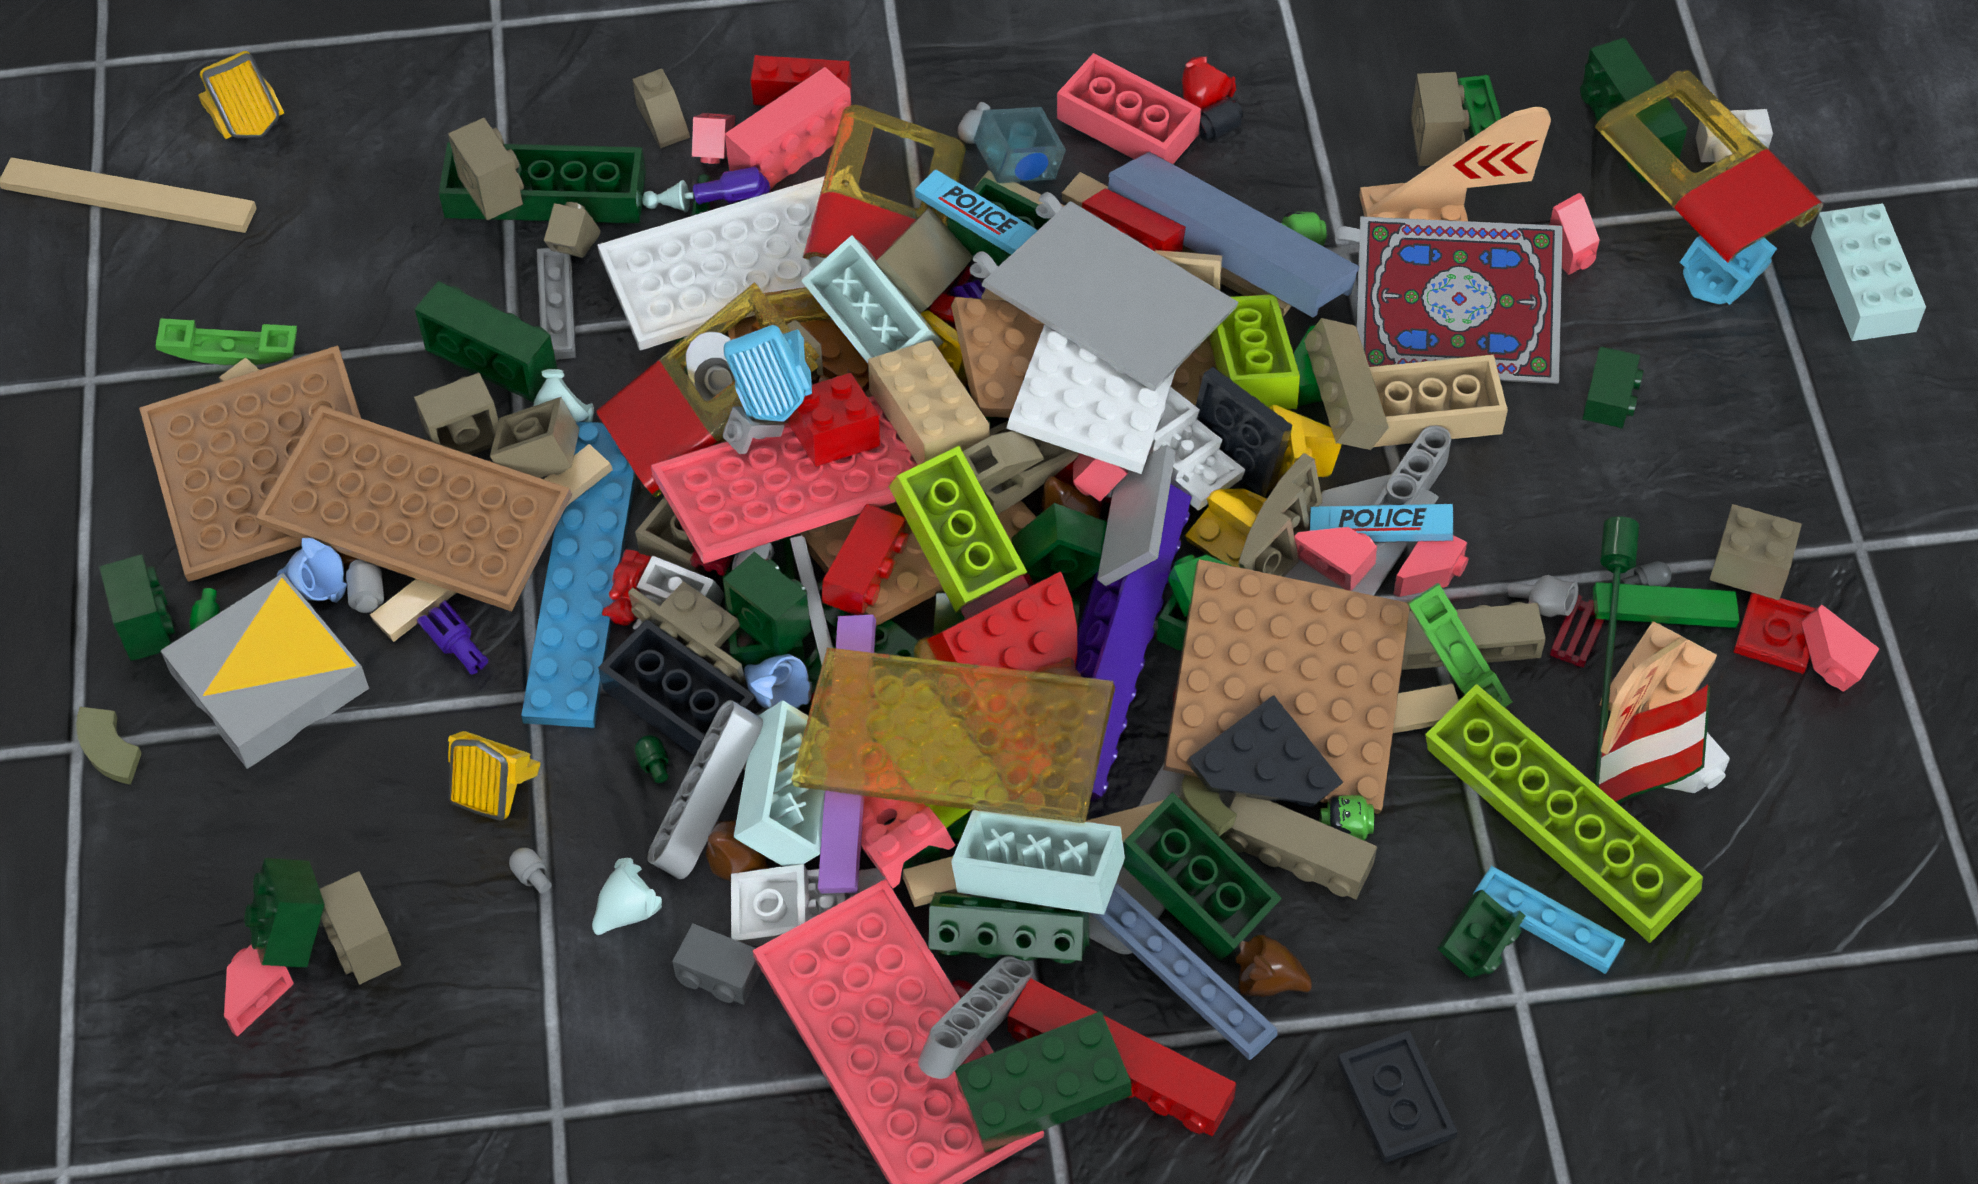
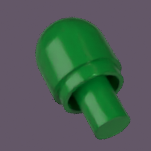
(204, 608)

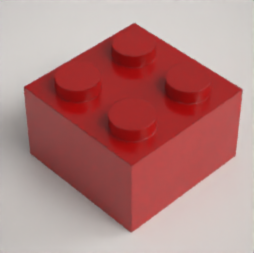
(836, 421)

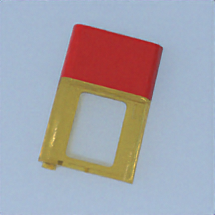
(1728, 201)
(868, 217)
(662, 410)

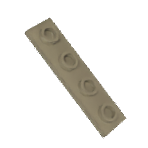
(694, 623)

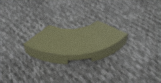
(104, 747)
(1206, 805)

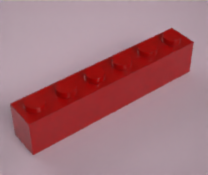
(1157, 1074)

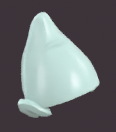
(555, 387)
(624, 899)

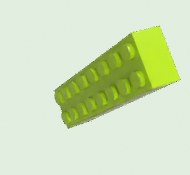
(1564, 813)

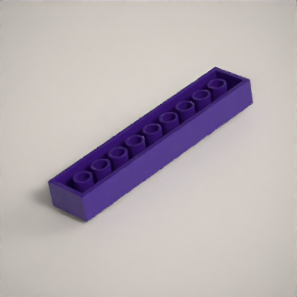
(1120, 626)

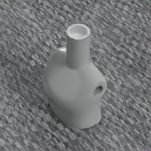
(1550, 593)

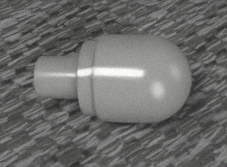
(970, 122)
(529, 869)

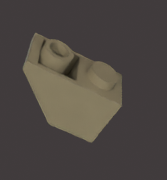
(571, 230)
(1002, 457)

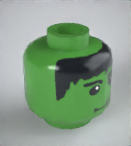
(1306, 224)
(1349, 815)

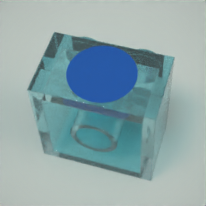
(1019, 144)

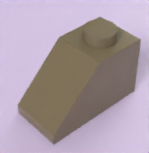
(660, 108)

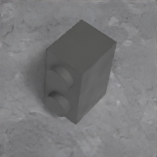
(716, 965)

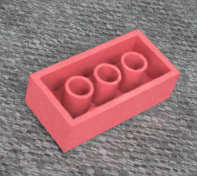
(1127, 111)
(790, 128)

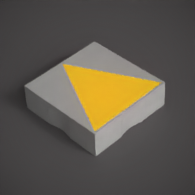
(265, 669)

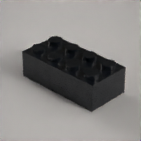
(669, 685)

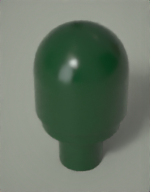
(652, 757)

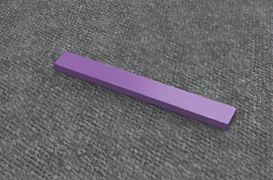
(844, 811)

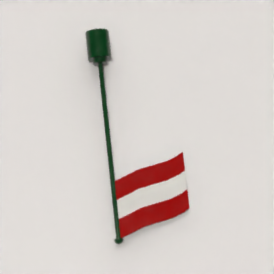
(1659, 743)

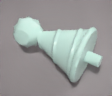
(675, 197)

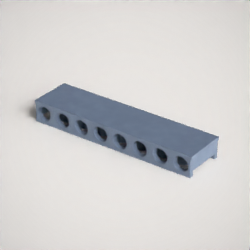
(1245, 238)

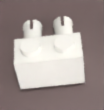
(1713, 150)
(663, 578)

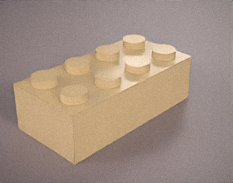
(1448, 393)
(925, 401)

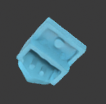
(1721, 282)
(769, 372)

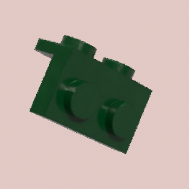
(1480, 935)

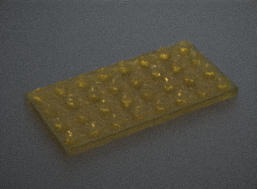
(955, 735)

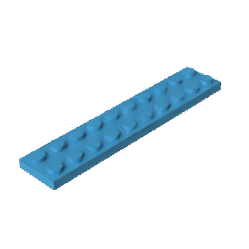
(571, 629)

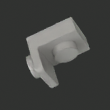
(742, 429)

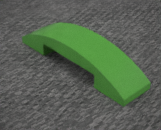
(225, 346)
(1454, 644)

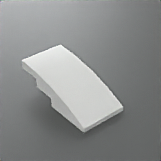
(1198, 459)
(780, 899)

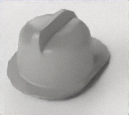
(708, 365)

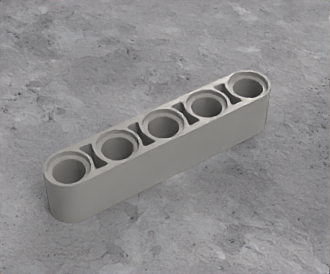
(705, 789)
(974, 1017)

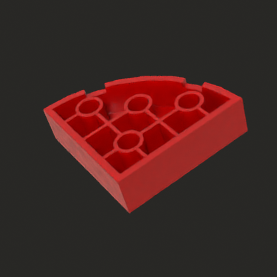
(1017, 633)

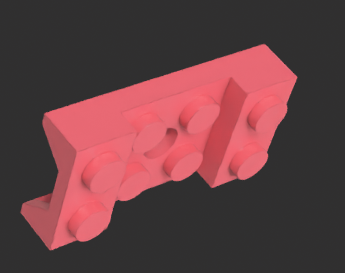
(907, 835)

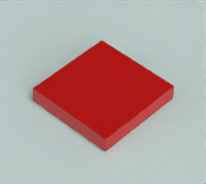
(1774, 633)

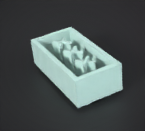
(1867, 272)
(866, 302)
(772, 812)
(1039, 861)

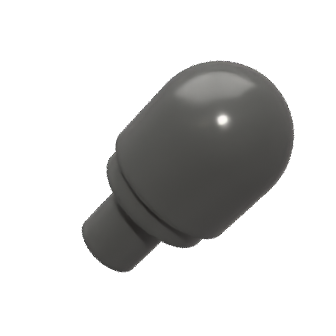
(1650, 574)

